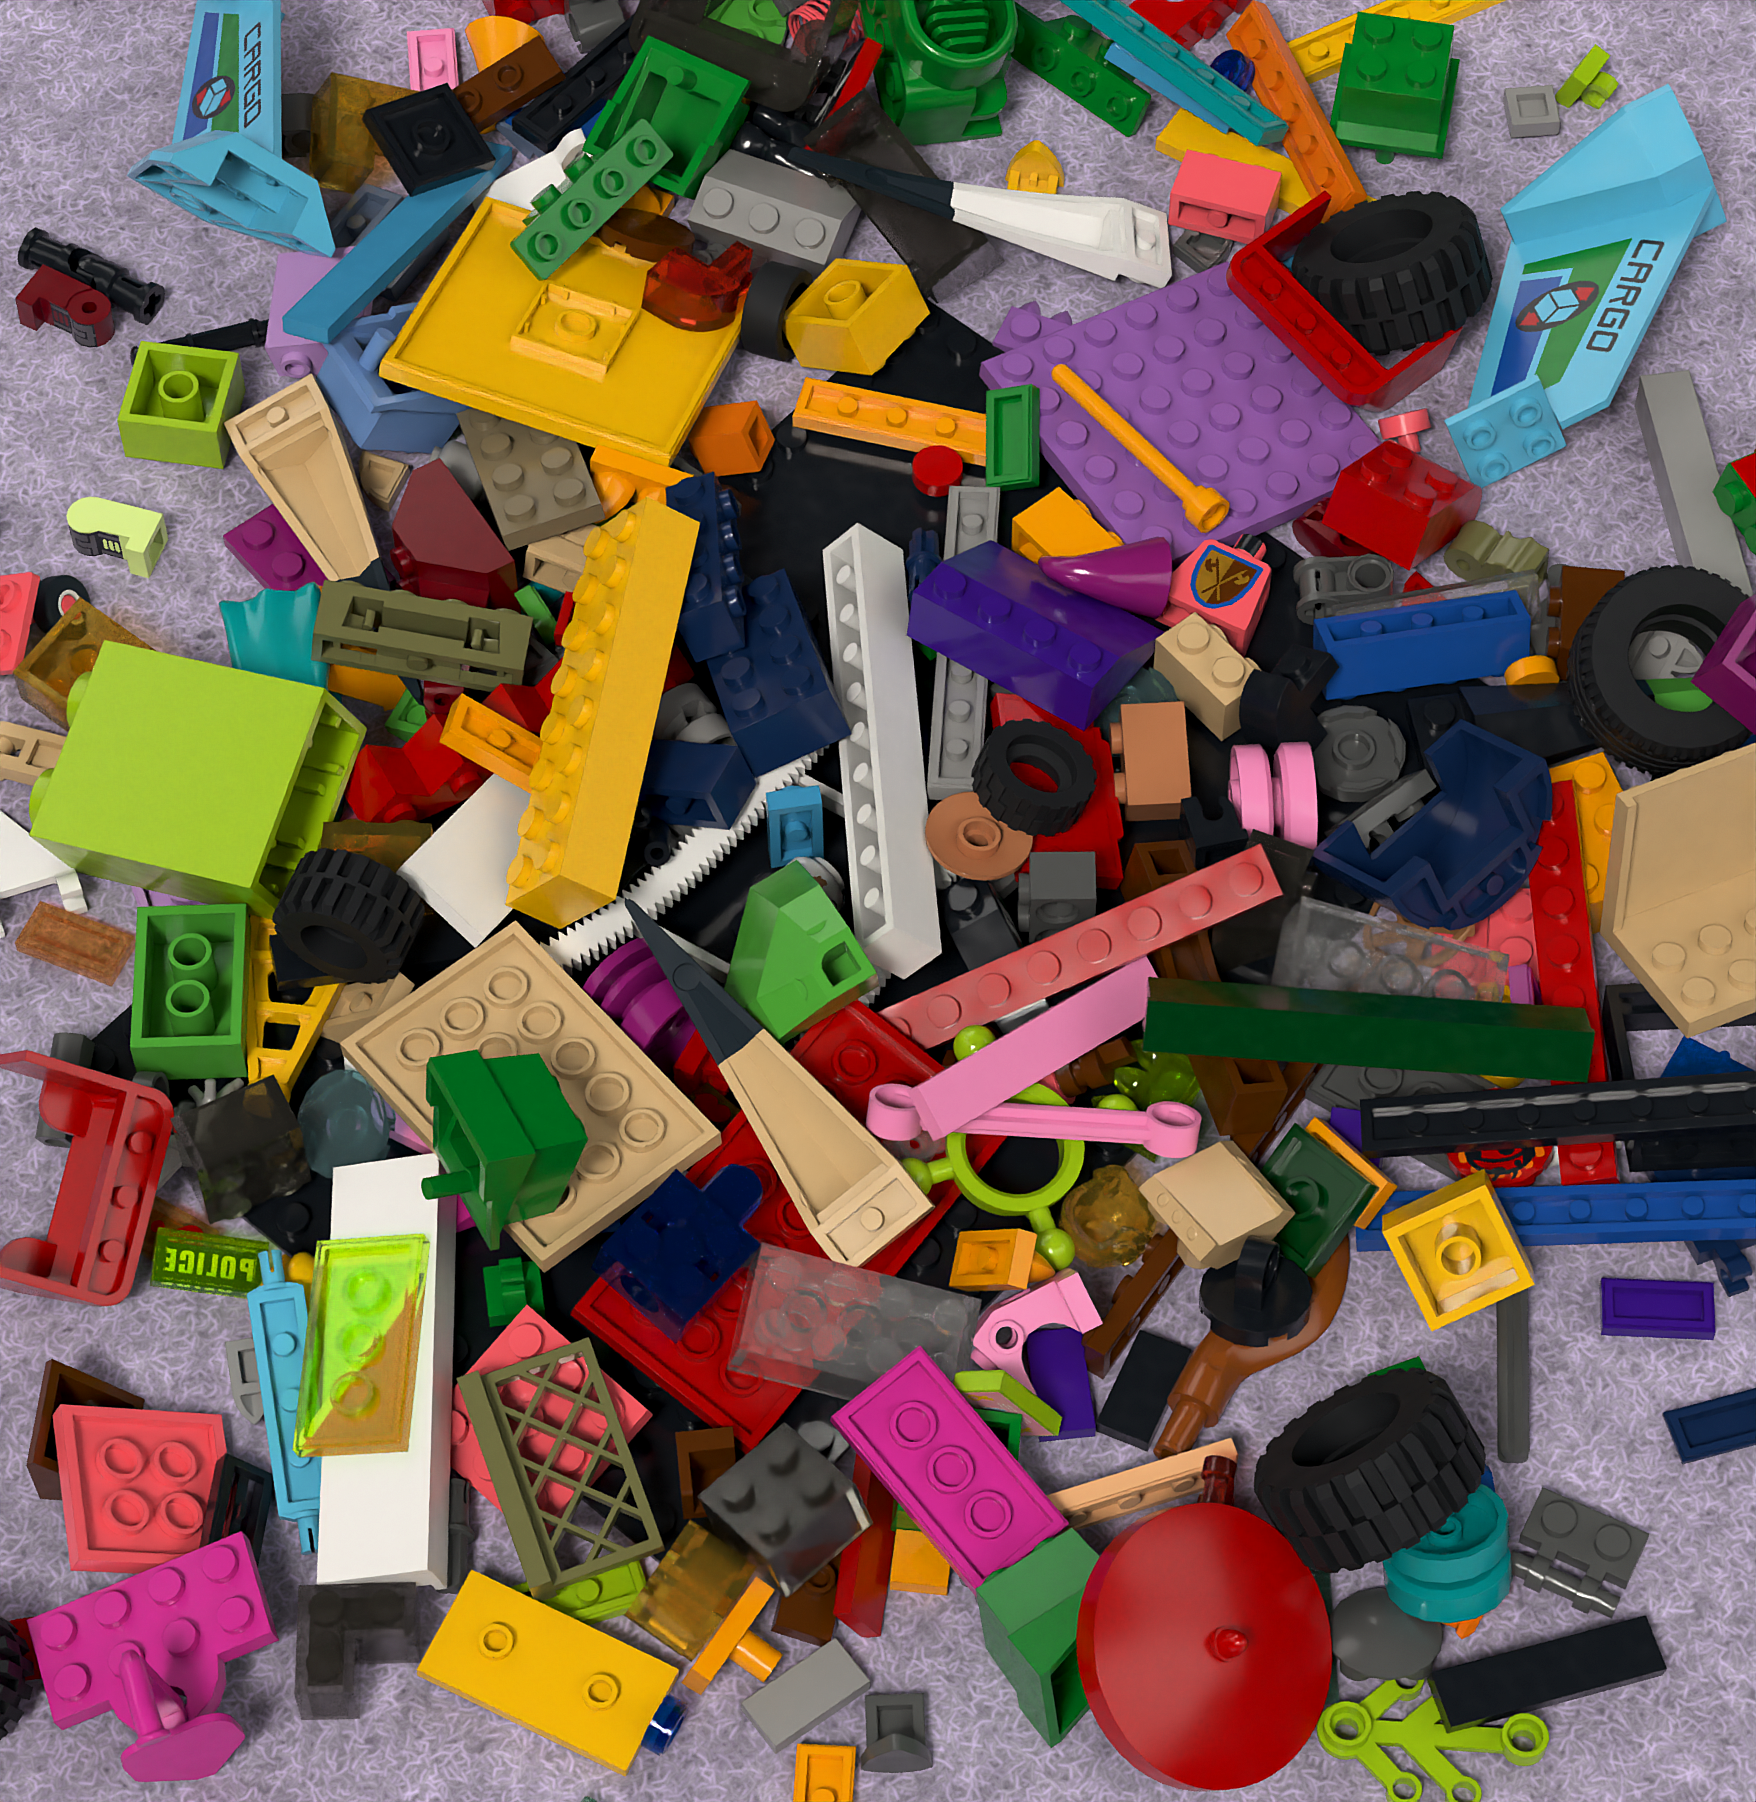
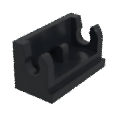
(1208, 839)

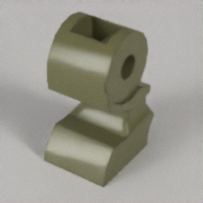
(1485, 553)

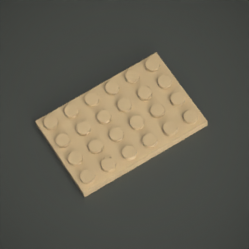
(520, 1002)

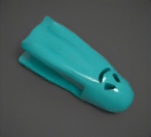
(275, 638)

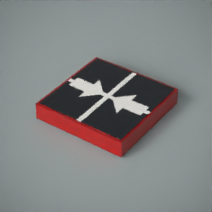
(850, 81)

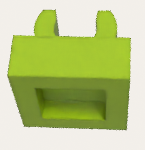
(1588, 81)

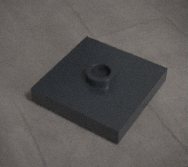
(428, 139)

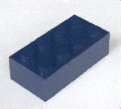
(778, 684)

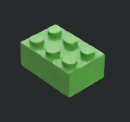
(191, 991)

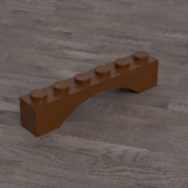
(1238, 1091)

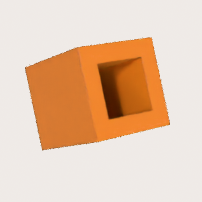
(731, 438)

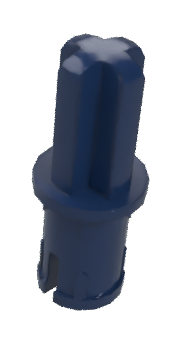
(922, 558)

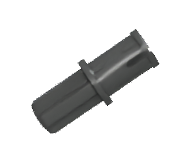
(459, 1535)

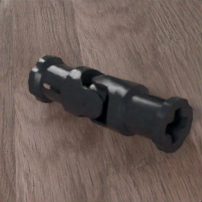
(105, 276)

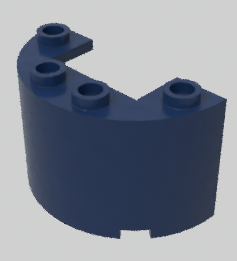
(1464, 846)

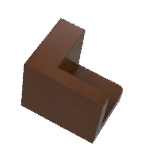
(701, 1461)

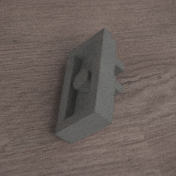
(1398, 800)

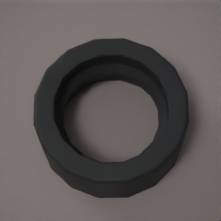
(768, 297)

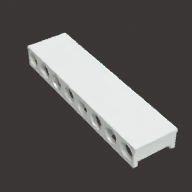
(390, 1511)

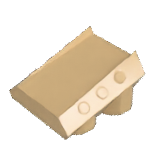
(1215, 1204)

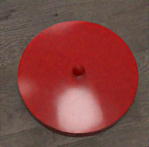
(1204, 1647)

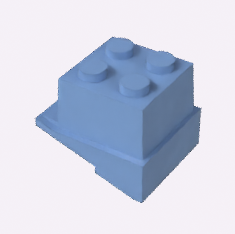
(376, 409)

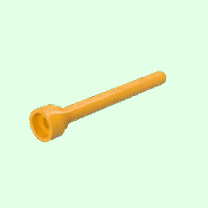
(1203, 506)

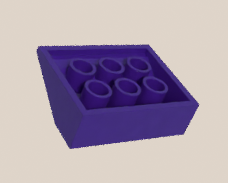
(1029, 632)

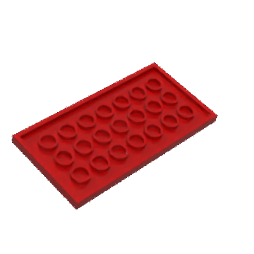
(849, 1057)

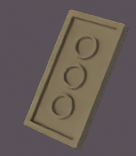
(529, 478)

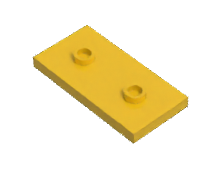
(547, 1672)

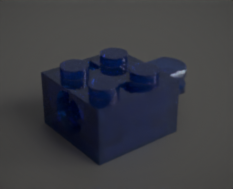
(679, 1242)

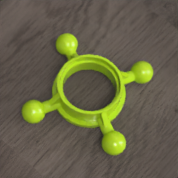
(1051, 1242)

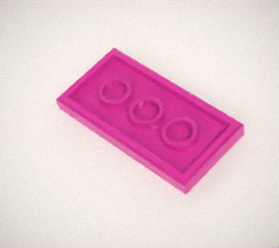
(947, 1469)

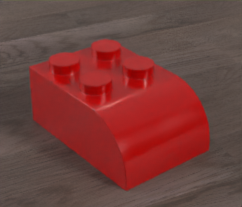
(1400, 504)

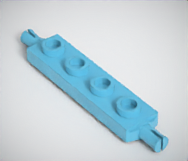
(279, 1336)

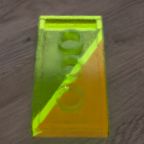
(361, 1346)

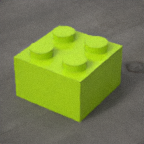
(180, 404)

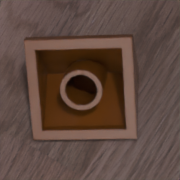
(70, 1387)

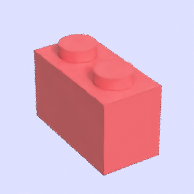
(1224, 197)

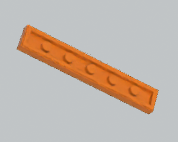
(1288, 95)

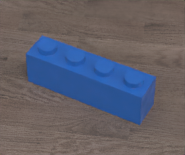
(1423, 643)

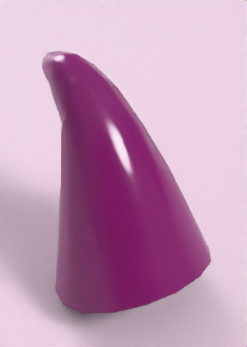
(1125, 576)

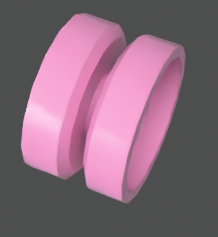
(1278, 801)

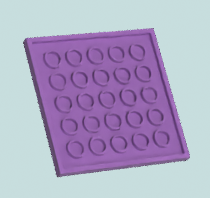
(1207, 394)

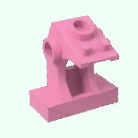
(1054, 1300)

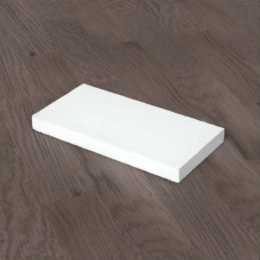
(468, 858)

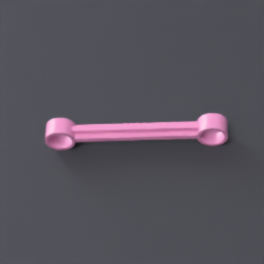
(1164, 1128)

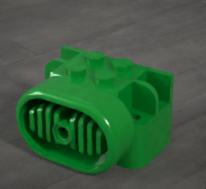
(942, 65)

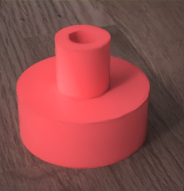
(1405, 427)

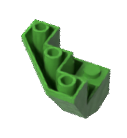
(795, 956)

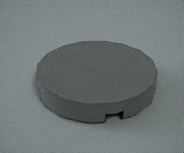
(1358, 754)

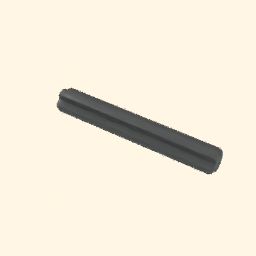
(1513, 1378)

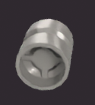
(690, 716)

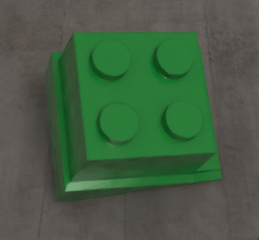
(1396, 87)
(685, 102)
(500, 1137)
(1032, 1630)

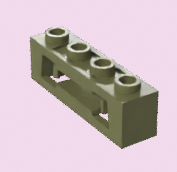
(420, 636)

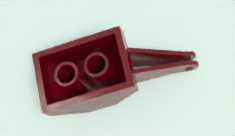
(446, 554)

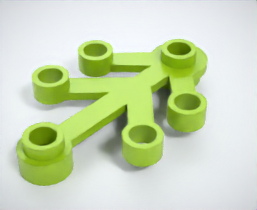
(1421, 1739)

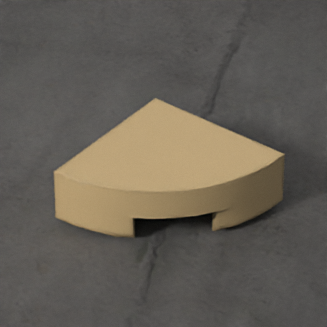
(382, 479)

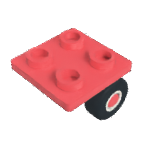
(27, 601)

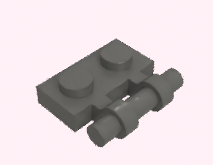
(1581, 1539)

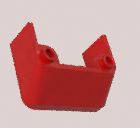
(1312, 332)
(105, 1185)

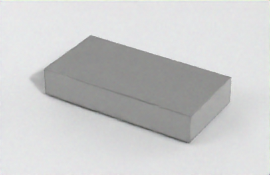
(805, 1695)

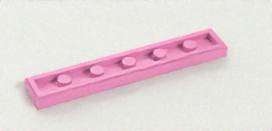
(1033, 1050)

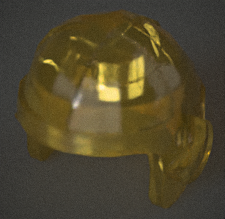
(1108, 1219)

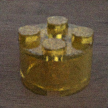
(691, 1591)

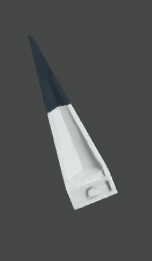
(1084, 231)

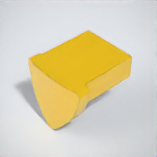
(1035, 170)

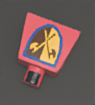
(1223, 588)

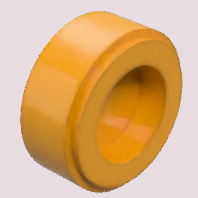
(1532, 670)

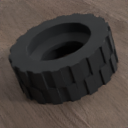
(1020, 804)

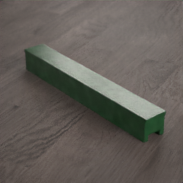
(1367, 1029)

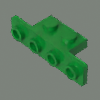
(1073, 61)
(588, 198)

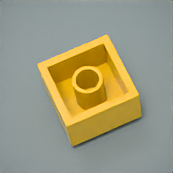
(854, 316)
(1457, 1250)

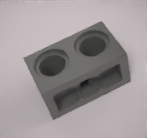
(1056, 893)

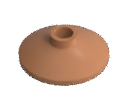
(962, 823)

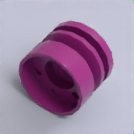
(642, 1003)

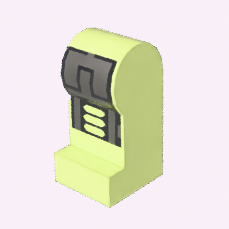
(119, 531)

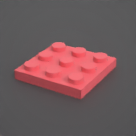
(523, 1339)
(134, 1484)

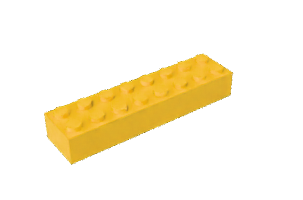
(602, 714)

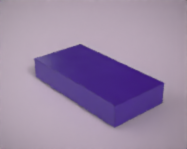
(1657, 1308)
(1062, 1380)

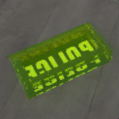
(206, 1263)

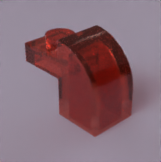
(698, 294)

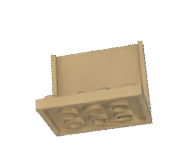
(1686, 890)

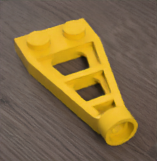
(310, 1016)

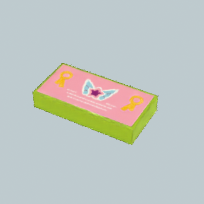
(1001, 1392)

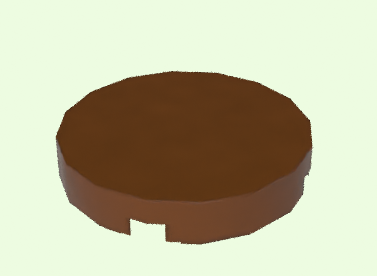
(645, 234)

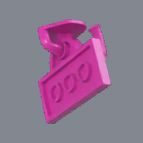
(157, 1640)

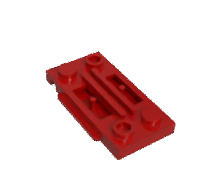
(1101, 821)

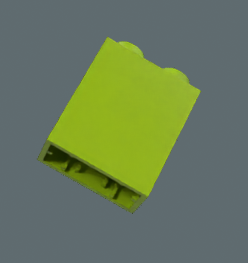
(193, 777)

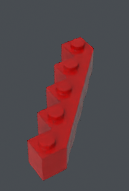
(431, 777)

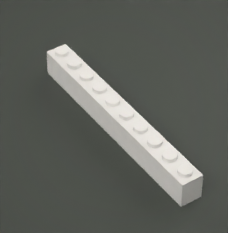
(883, 755)

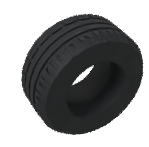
(1603, 686)

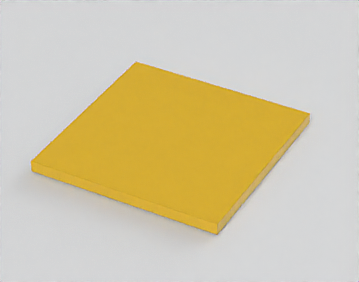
(559, 350)

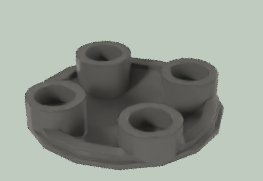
(1381, 1640)

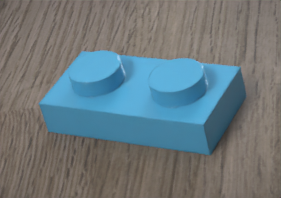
(794, 824)

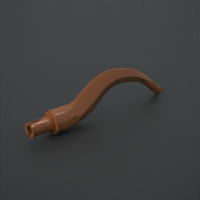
(1221, 1366)

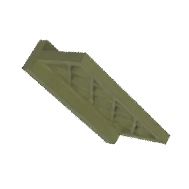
(512, 1482)

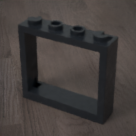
(1634, 1009)

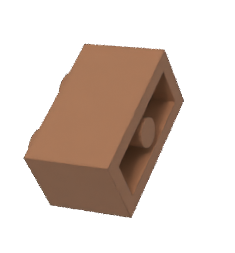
(1152, 760)

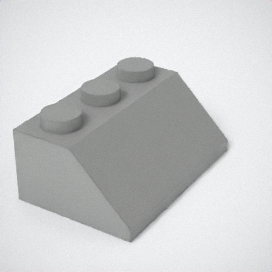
(773, 212)

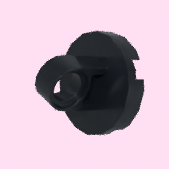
(1256, 1296)

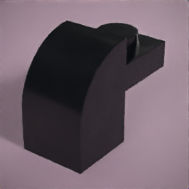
(1278, 703)

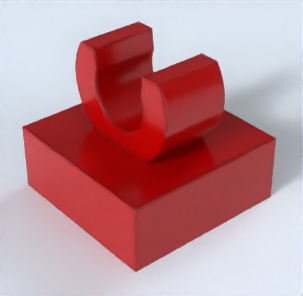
(697, 1067)

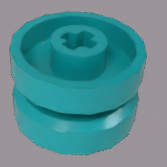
(1458, 1568)

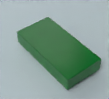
(1012, 437)

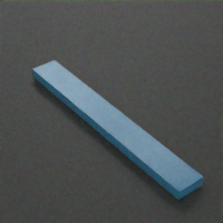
(385, 254)

